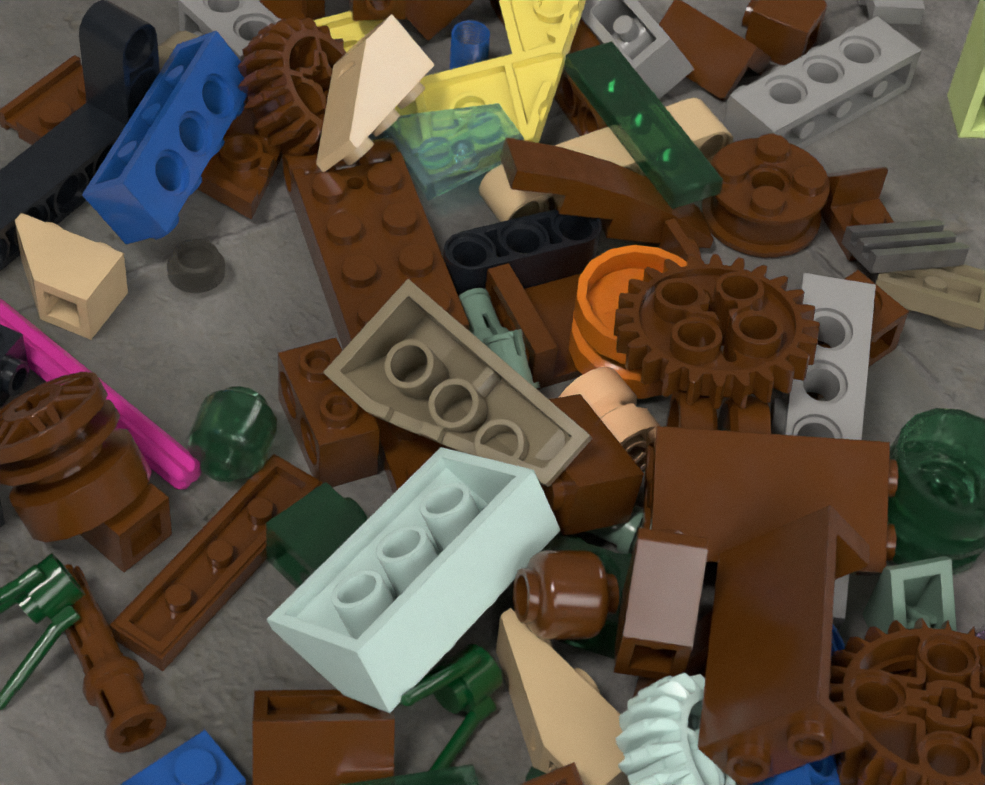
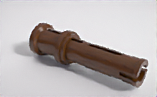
(112, 679)

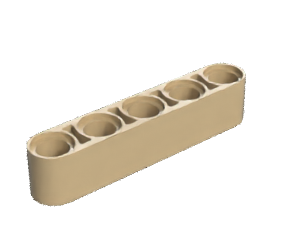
(690, 114)

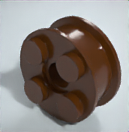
(766, 197)

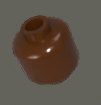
(565, 595)

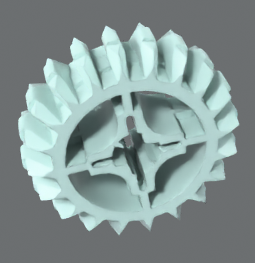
(664, 734)

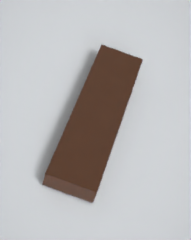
(209, 566)

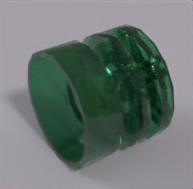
(940, 488)

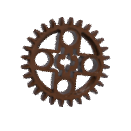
(917, 704)

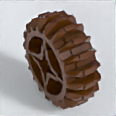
(289, 81)

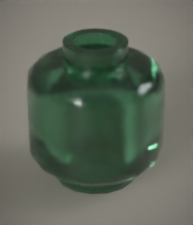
(232, 432)

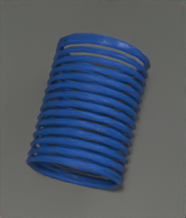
(469, 49)

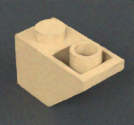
(70, 277)

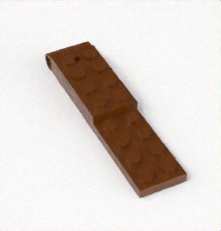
(365, 242)

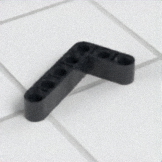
(53, 173)

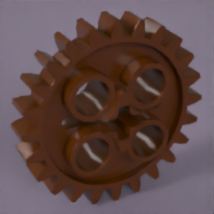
(676, 339)

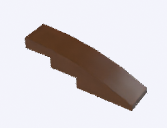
(599, 189)

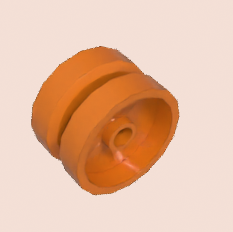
(596, 303)

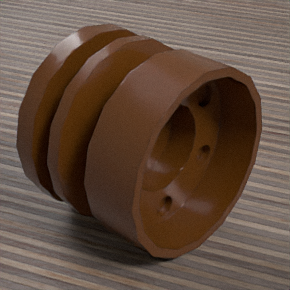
(68, 458)

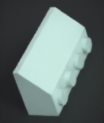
(416, 575)

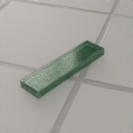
(643, 125)

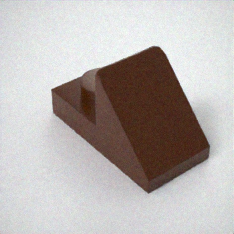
(855, 201)

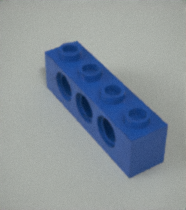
(169, 140)

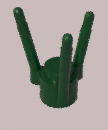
(41, 593)
(459, 685)

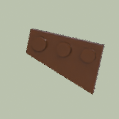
(242, 166)

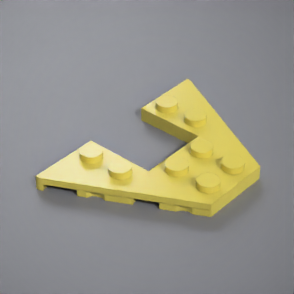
(520, 82)

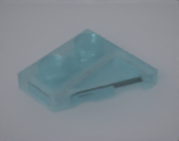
(451, 145)

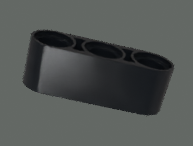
(535, 246)

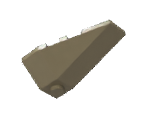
(446, 385)

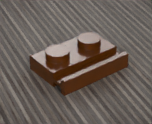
(46, 102)

